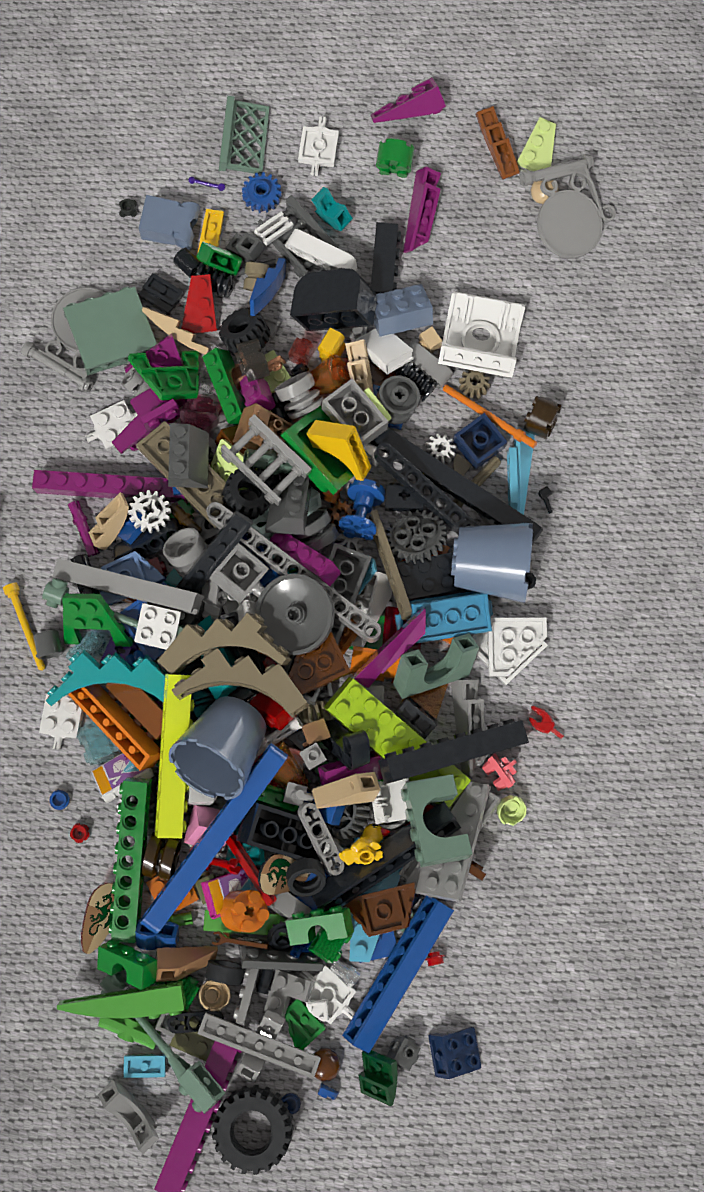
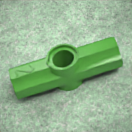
(128, 1030)

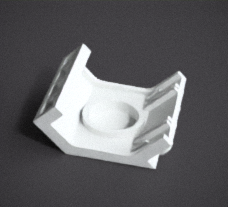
(487, 356)

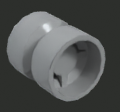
(134, 382)

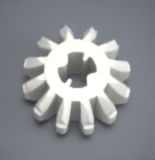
(434, 445)

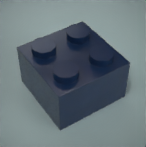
(479, 441)

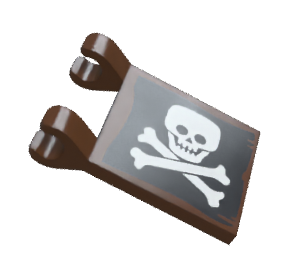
(241, 940)

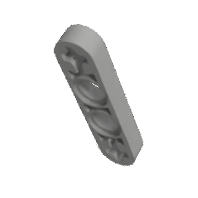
(318, 840)

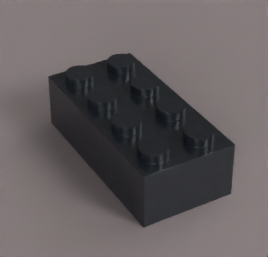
(428, 578)

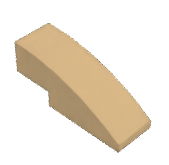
(109, 522)

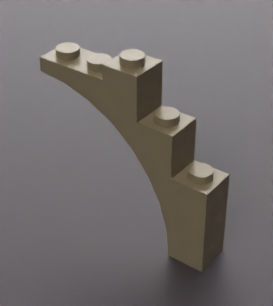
(193, 642)
(244, 673)

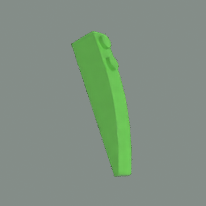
(130, 1002)

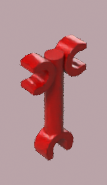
(230, 865)

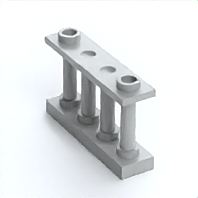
(271, 440)

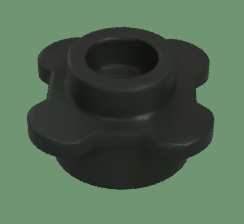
(124, 204)

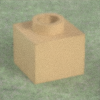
(430, 340)

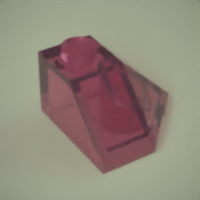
(199, 412)

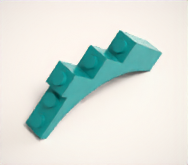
(87, 671)

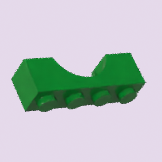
(220, 367)

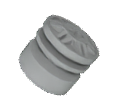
(300, 397)
(184, 549)

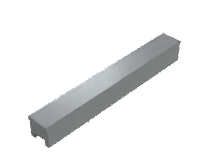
(128, 586)

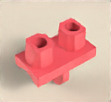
(495, 764)

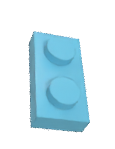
(144, 1066)

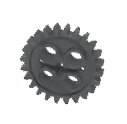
(416, 536)

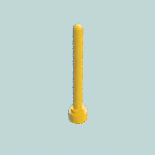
(12, 591)

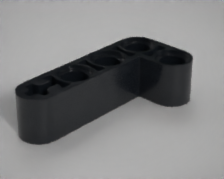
(147, 542)
(349, 748)

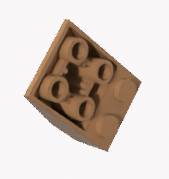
(271, 420)

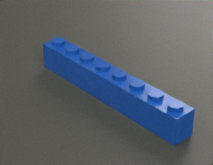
(397, 974)

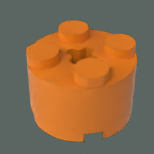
(244, 911)

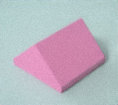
(199, 821)

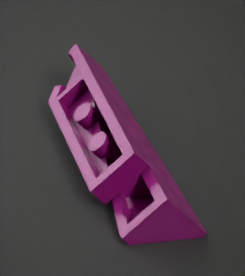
(422, 208)
(136, 431)
(392, 649)

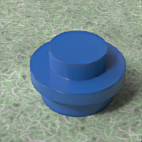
(59, 799)

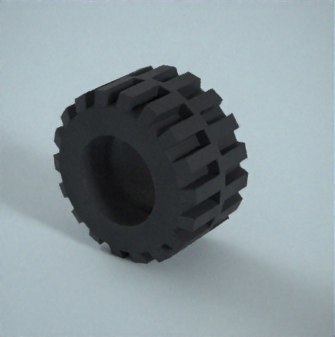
(243, 327)
(235, 501)

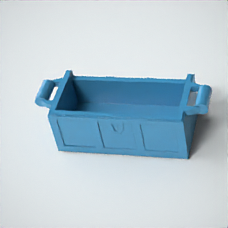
(452, 615)

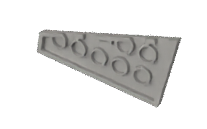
(449, 878)

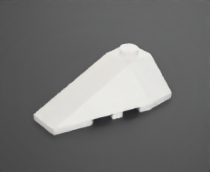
(372, 602)

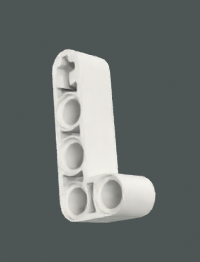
(319, 252)

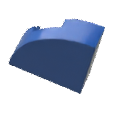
(325, 1091)

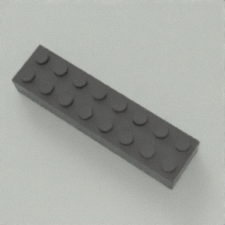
(353, 571)

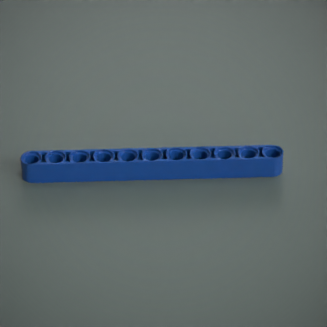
(213, 840)

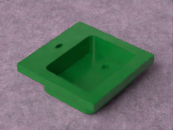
(327, 471)

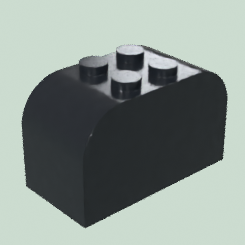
(333, 300)
(277, 832)

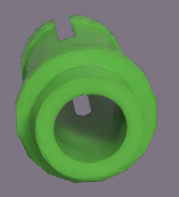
(182, 919)

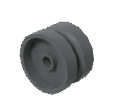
(399, 398)
(318, 530)

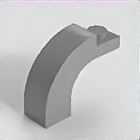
(270, 1027)
(132, 1114)

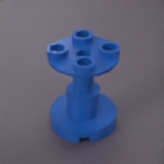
(365, 497)

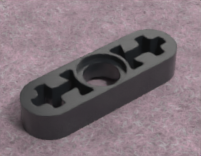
(179, 1028)

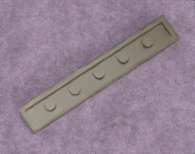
(390, 567)

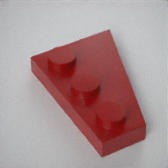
(199, 307)

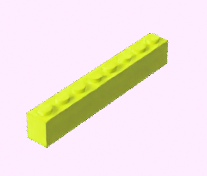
(171, 789)

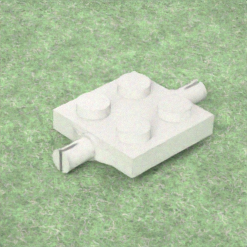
(318, 146)
(110, 423)
(61, 720)
(330, 987)

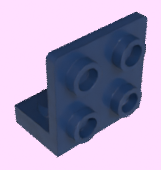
(454, 1053)

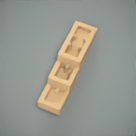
(171, 325)
(359, 364)

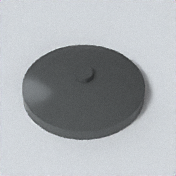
(296, 612)

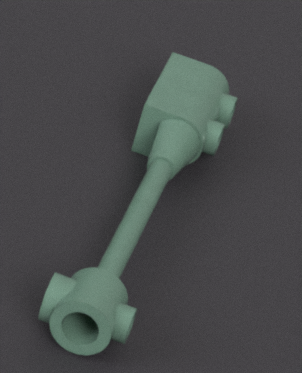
(57, 588)
(193, 1079)

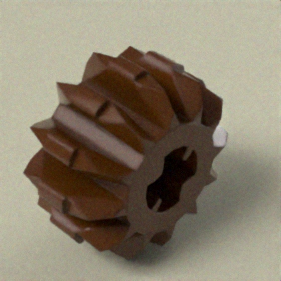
(338, 508)

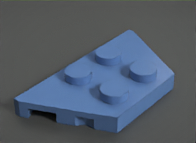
(133, 566)

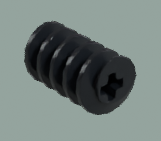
(219, 282)
(425, 388)

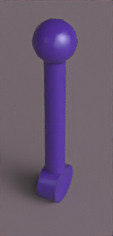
(221, 187)

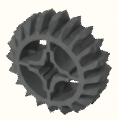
(352, 822)

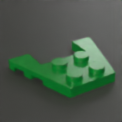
(173, 381)
(90, 612)

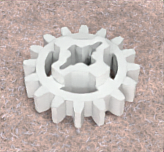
(158, 515)

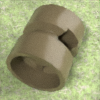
(253, 271)

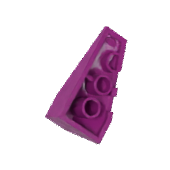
(422, 101)

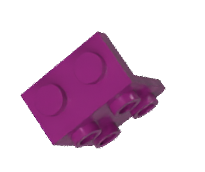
(153, 410)

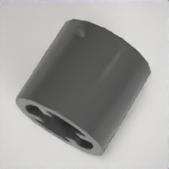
(48, 644)

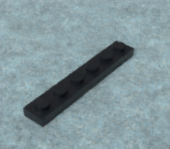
(215, 552)

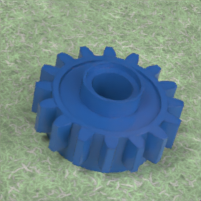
(264, 201)

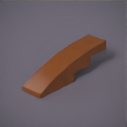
(497, 143)

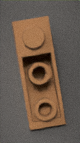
(182, 961)

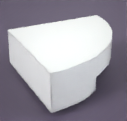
(319, 1009)

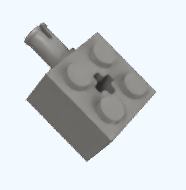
(240, 585)

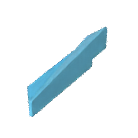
(518, 473)

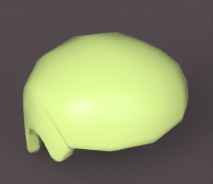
(511, 810)

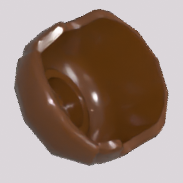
(328, 1066)

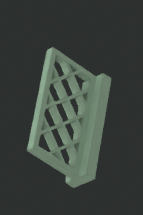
(228, 139)

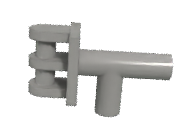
(296, 794)

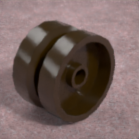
(161, 857)

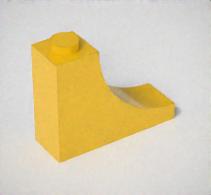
(341, 442)

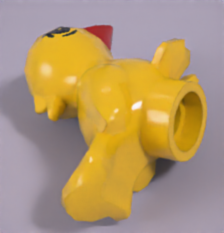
(366, 847)

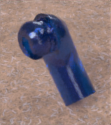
(298, 949)

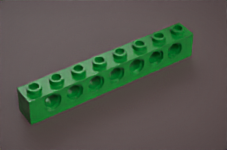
(141, 789)

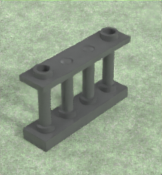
(305, 221)

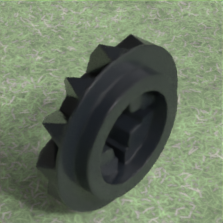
(275, 940)

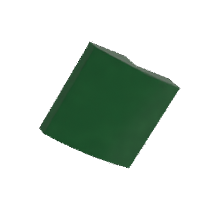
(378, 1077)

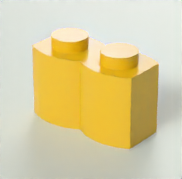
(331, 344)

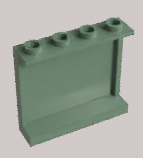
(109, 329)

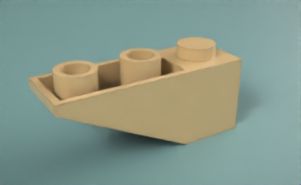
(347, 791)

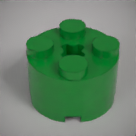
(395, 157)

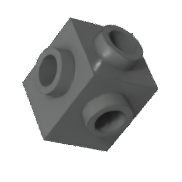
(404, 1052)

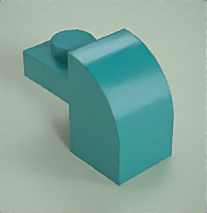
(330, 211)

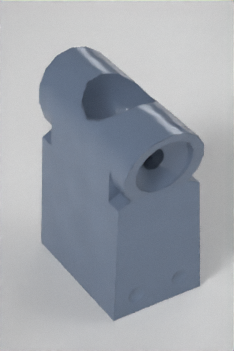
(168, 221)

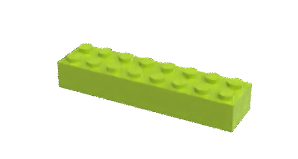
(386, 732)

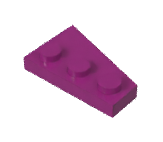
(162, 354)

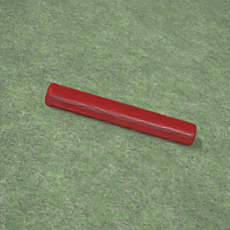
(249, 867)

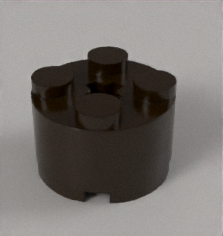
(542, 417)

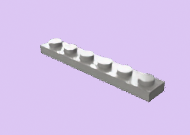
(259, 1045)

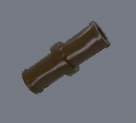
(184, 519)

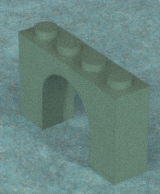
(415, 677)
(431, 848)

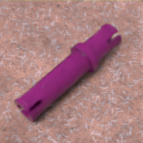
(80, 521)

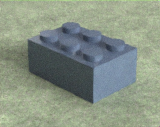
(402, 310)

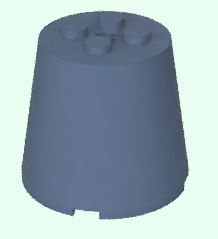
(493, 559)
(220, 748)

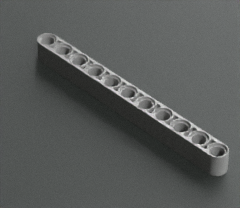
(289, 563)

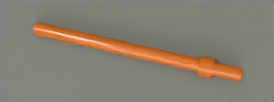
(518, 434)

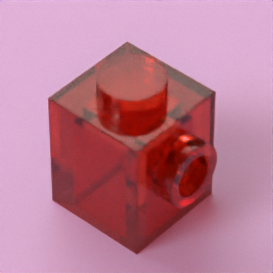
(301, 351)

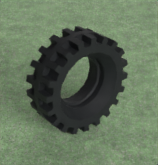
(277, 1114)

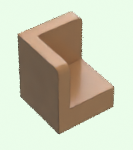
(315, 732)

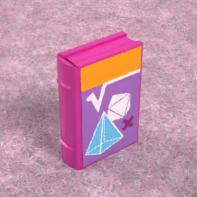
(219, 887)

